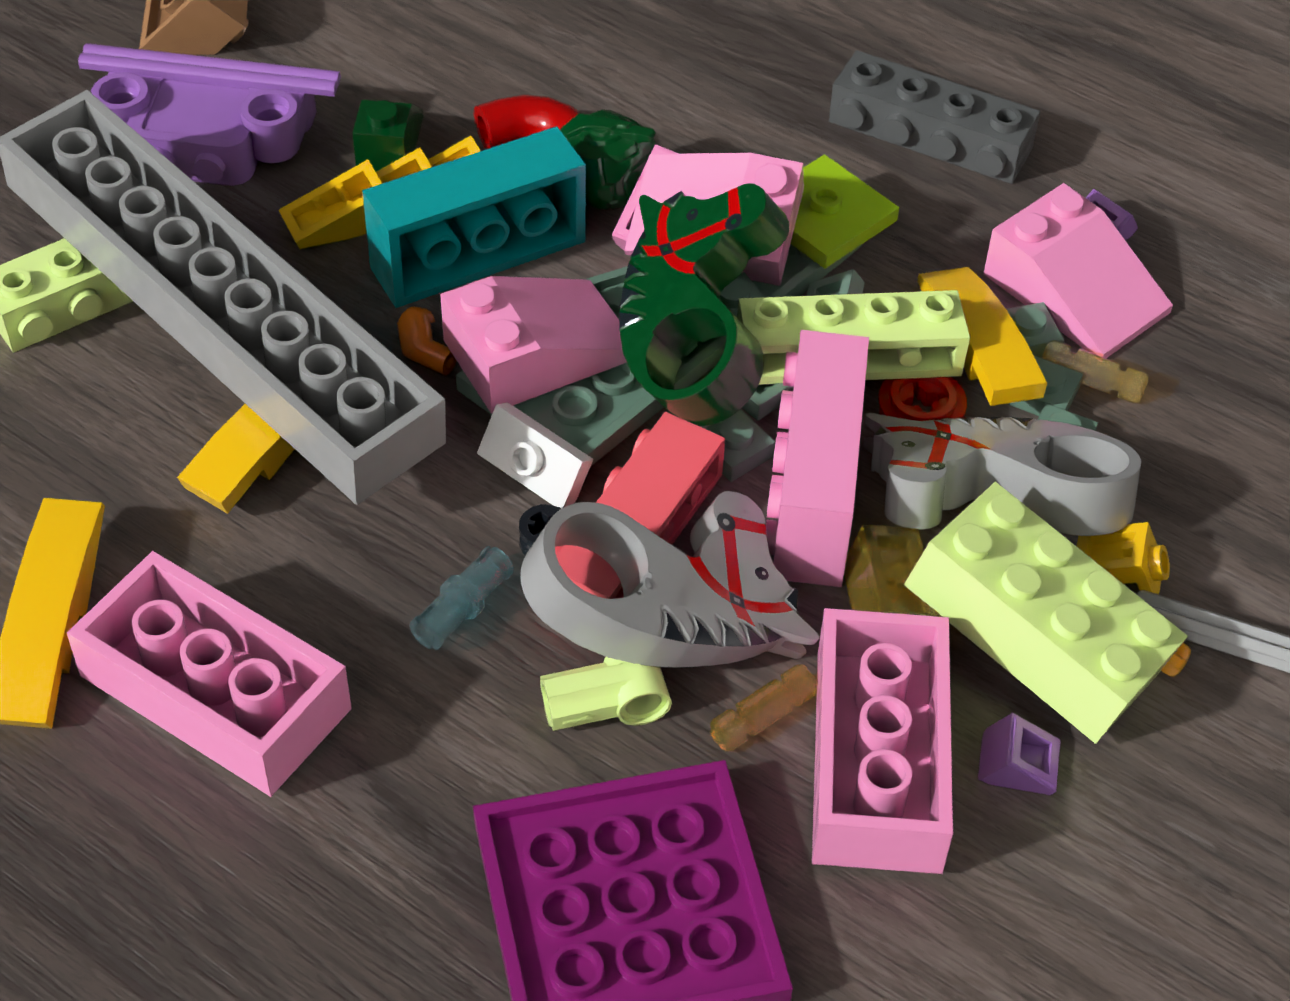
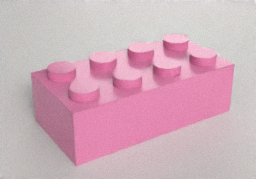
(817, 457)
(211, 672)
(883, 742)

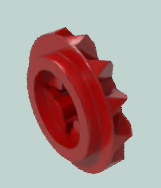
(941, 393)

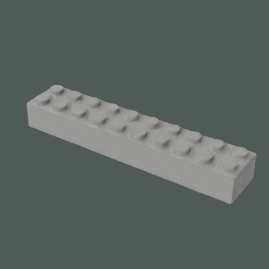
(225, 296)

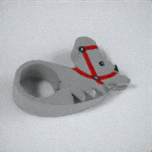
(1057, 469)
(675, 606)

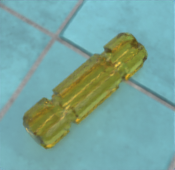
(1099, 371)
(763, 707)

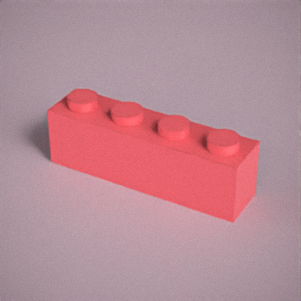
(657, 487)

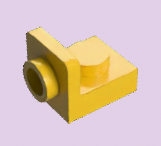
(1130, 555)

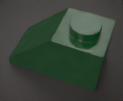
(385, 131)

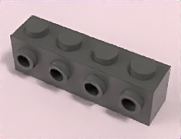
(933, 116)

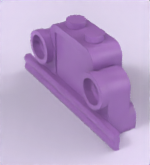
(210, 111)

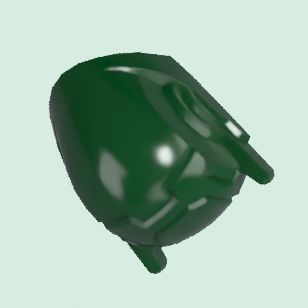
(613, 154)

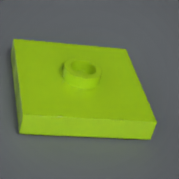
(837, 212)

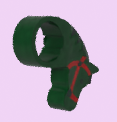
(674, 297)

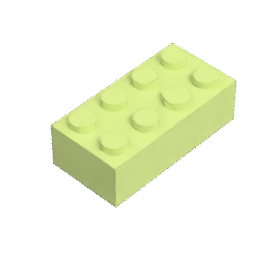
(1044, 610)

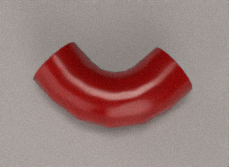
(519, 117)

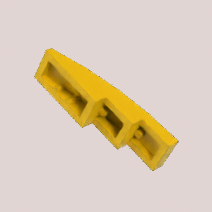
(337, 207)
(996, 346)
(235, 459)
(44, 605)

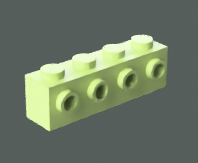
(51, 294)
(907, 331)

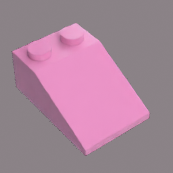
(716, 173)
(1080, 267)
(529, 335)

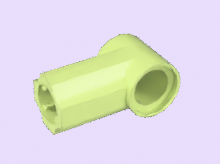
(605, 692)

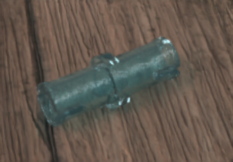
(461, 597)

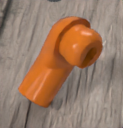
(418, 342)

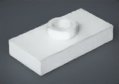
(534, 456)

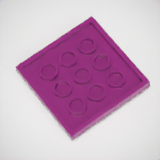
(631, 892)

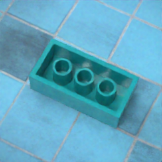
(475, 216)

